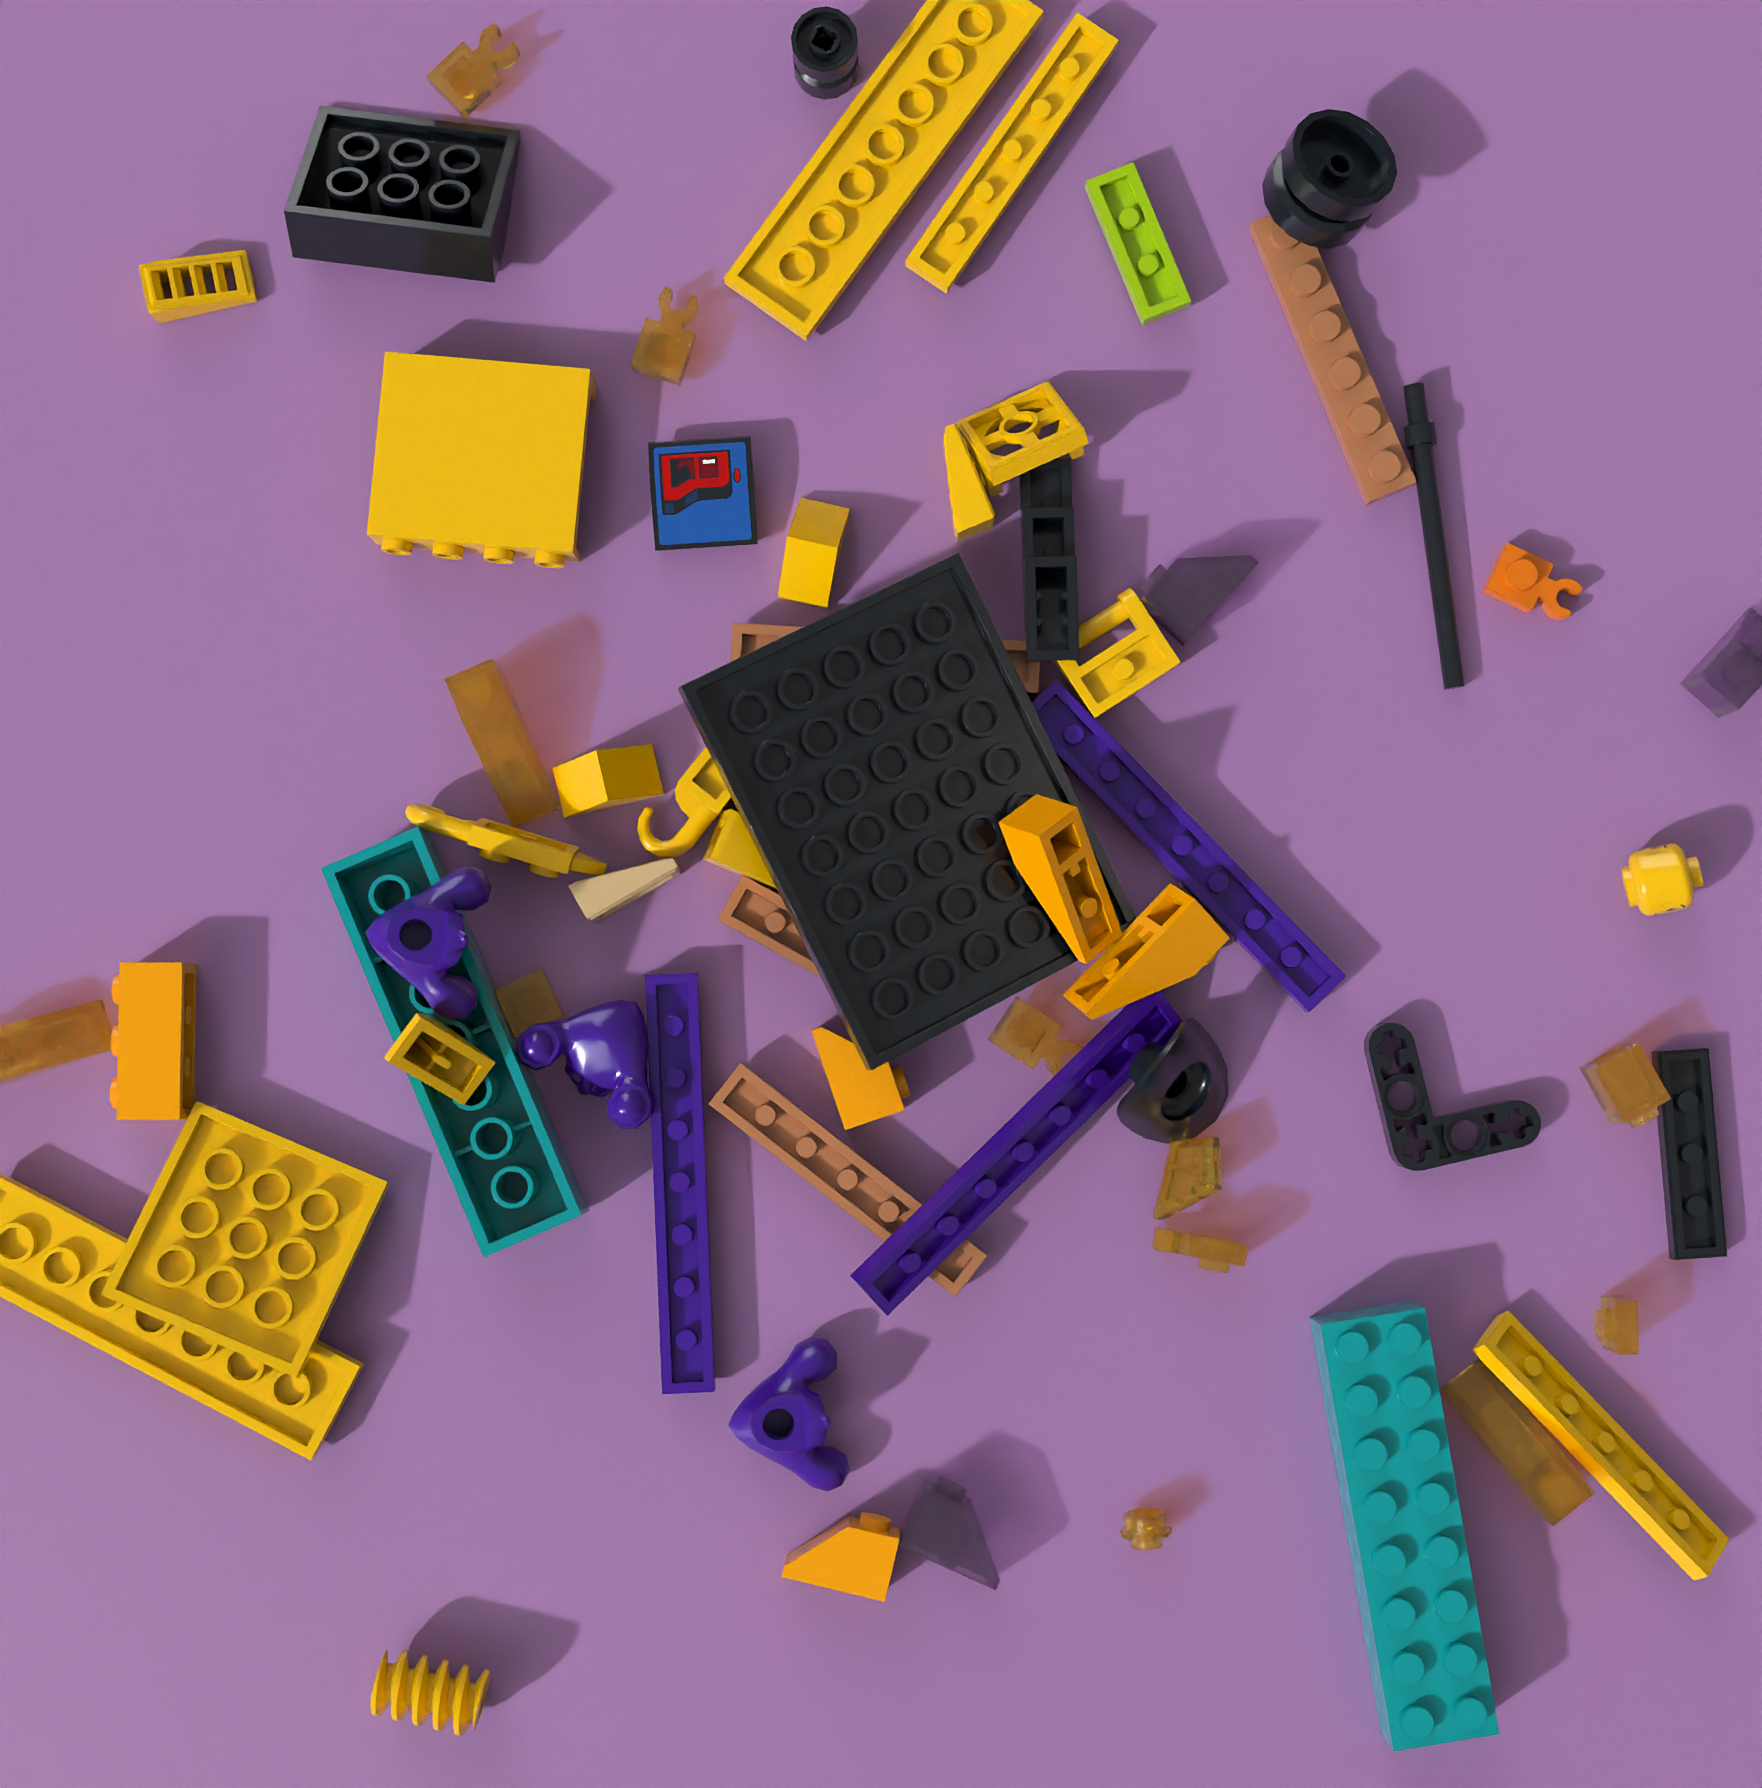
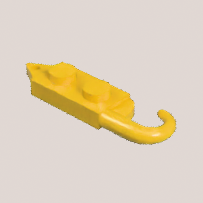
(700, 797)
(502, 842)

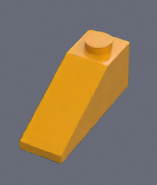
(1062, 872)
(1155, 952)

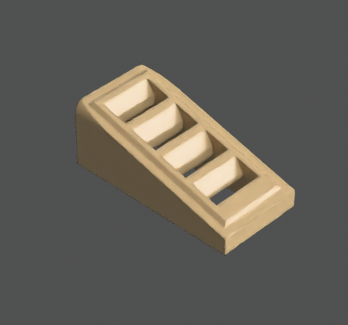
(613, 891)

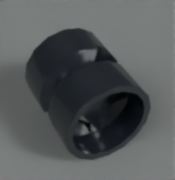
(825, 52)

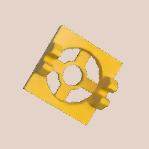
(1038, 406)

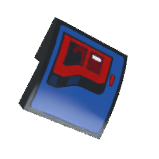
(702, 493)

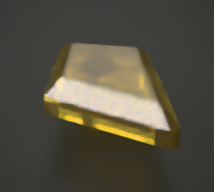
(1188, 1175)

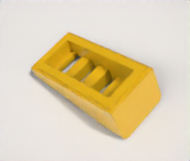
(184, 306)
(968, 499)

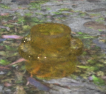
(1145, 1528)

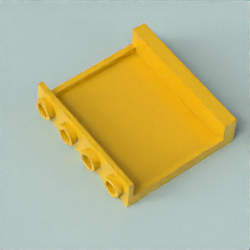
(480, 458)

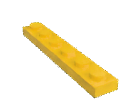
(1011, 153)
(1601, 1445)

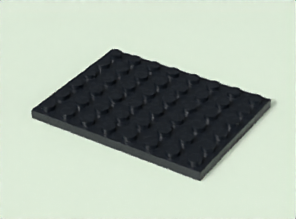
(876, 796)

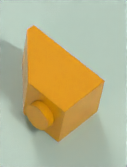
(859, 1092)
(848, 1557)

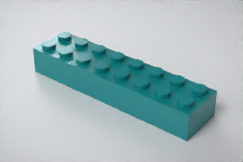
(502, 1140)
(1404, 1526)

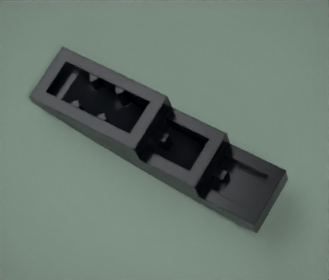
(1049, 563)

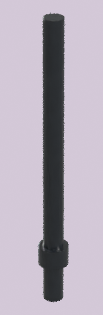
(1420, 437)

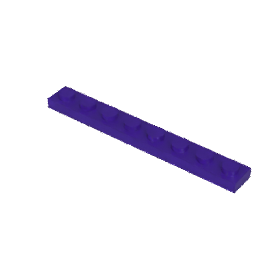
(1186, 850)
(1013, 1153)
(680, 1183)

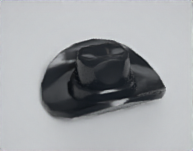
(1175, 1086)

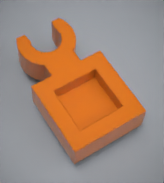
(1523, 580)

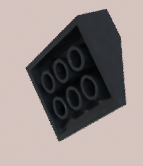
(403, 194)

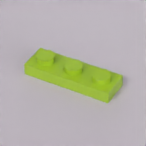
(1137, 243)

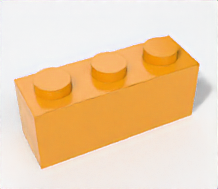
(154, 1040)

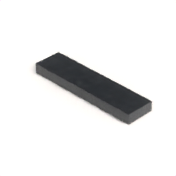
(1690, 1155)

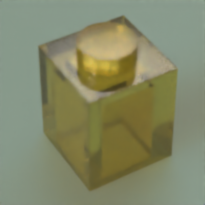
(1626, 1085)

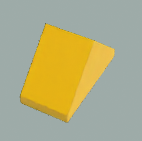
(813, 552)
(608, 779)
(439, 1057)

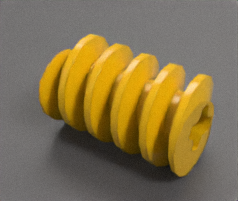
(428, 1693)

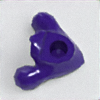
(427, 938)
(602, 1053)
(788, 1419)

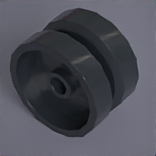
(1329, 178)

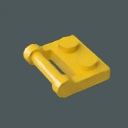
(1123, 666)

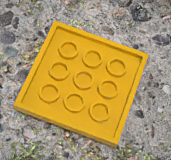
(246, 1239)

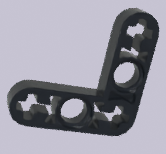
(1437, 1129)

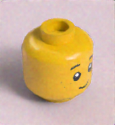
(1661, 879)

